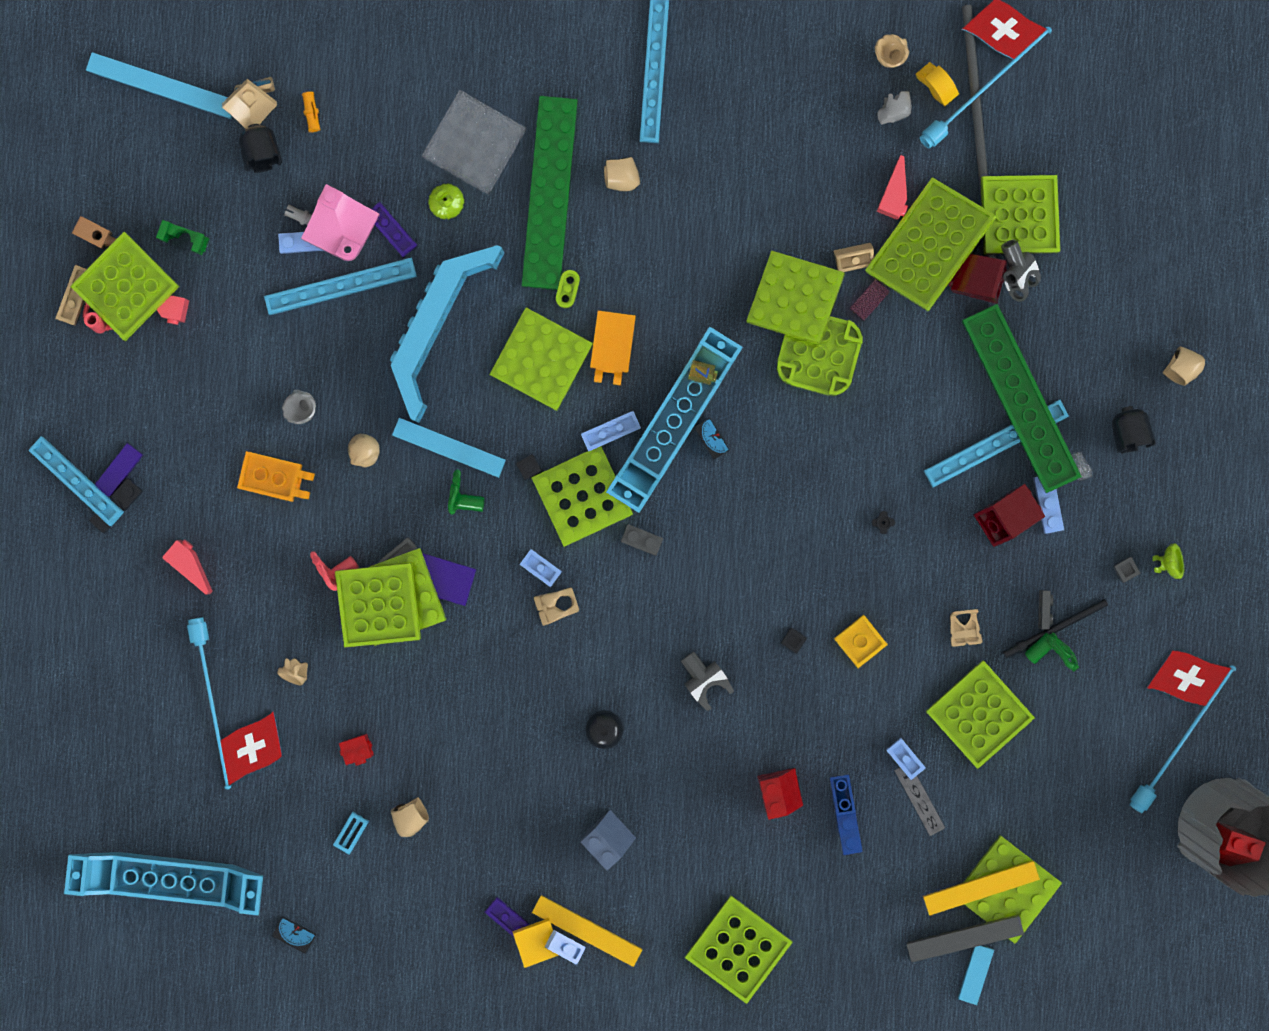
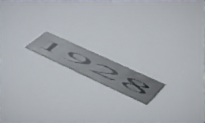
(921, 802)

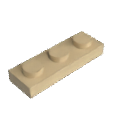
(71, 302)

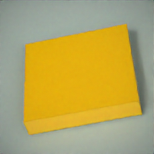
(860, 641)
(532, 942)

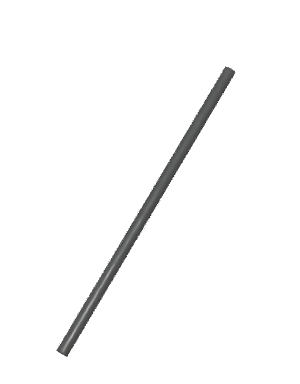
(976, 104)

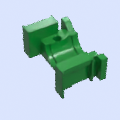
(169, 231)

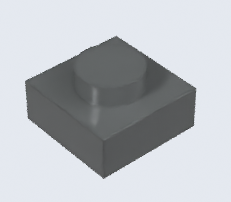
(1126, 569)

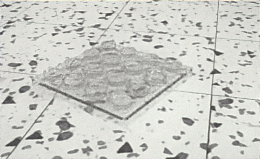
(474, 142)

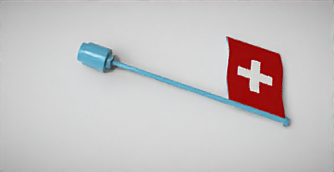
(1006, 33)
(1192, 682)
(247, 747)

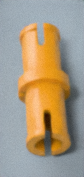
(311, 112)

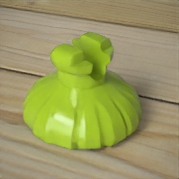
(448, 208)
(1171, 561)

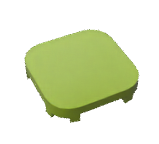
(822, 367)

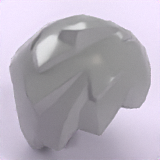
(299, 407)

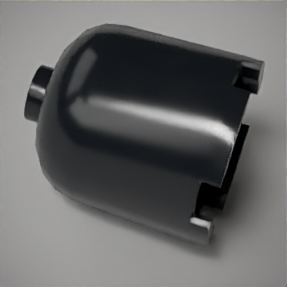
(259, 148)
(1132, 430)

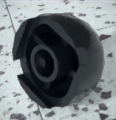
(604, 729)

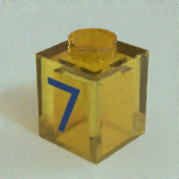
(702, 373)

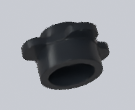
(888, 522)

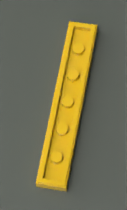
(981, 887)
(587, 930)

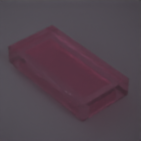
(869, 300)

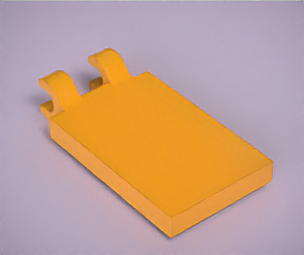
(612, 345)
(273, 477)

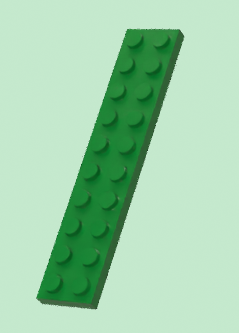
(549, 192)
(1021, 398)

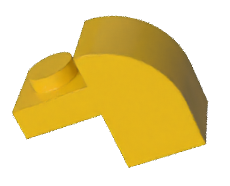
(938, 82)

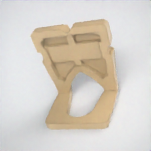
(548, 611)
(965, 633)

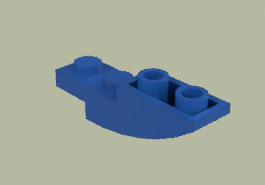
(845, 815)

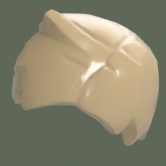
(891, 51)
(363, 450)

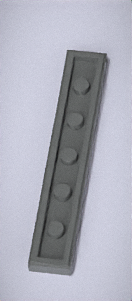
(965, 938)

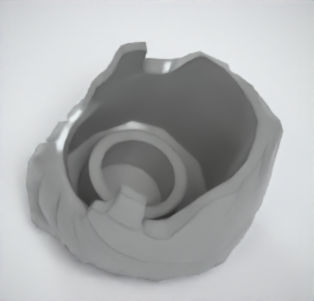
(896, 108)

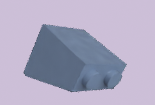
(608, 839)

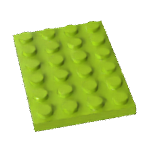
(930, 244)

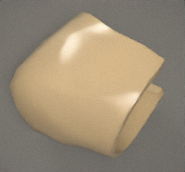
(621, 174)
(1184, 366)
(409, 817)

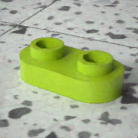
(567, 289)

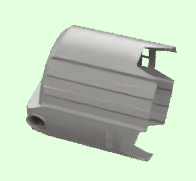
(1234, 804)

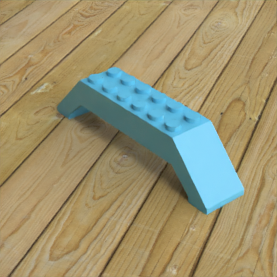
(430, 319)
(672, 423)
(164, 880)

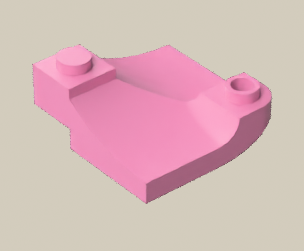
(339, 224)

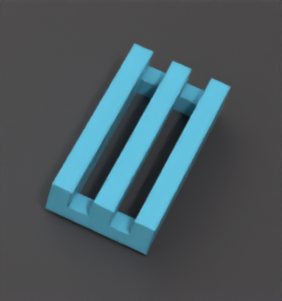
(359, 819)

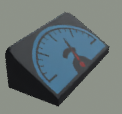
(711, 438)
(294, 935)

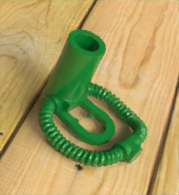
(462, 501)
(1049, 642)

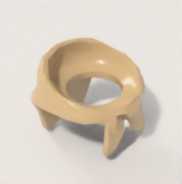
(293, 671)

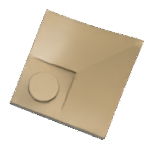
(249, 104)

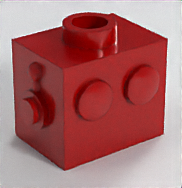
(356, 750)

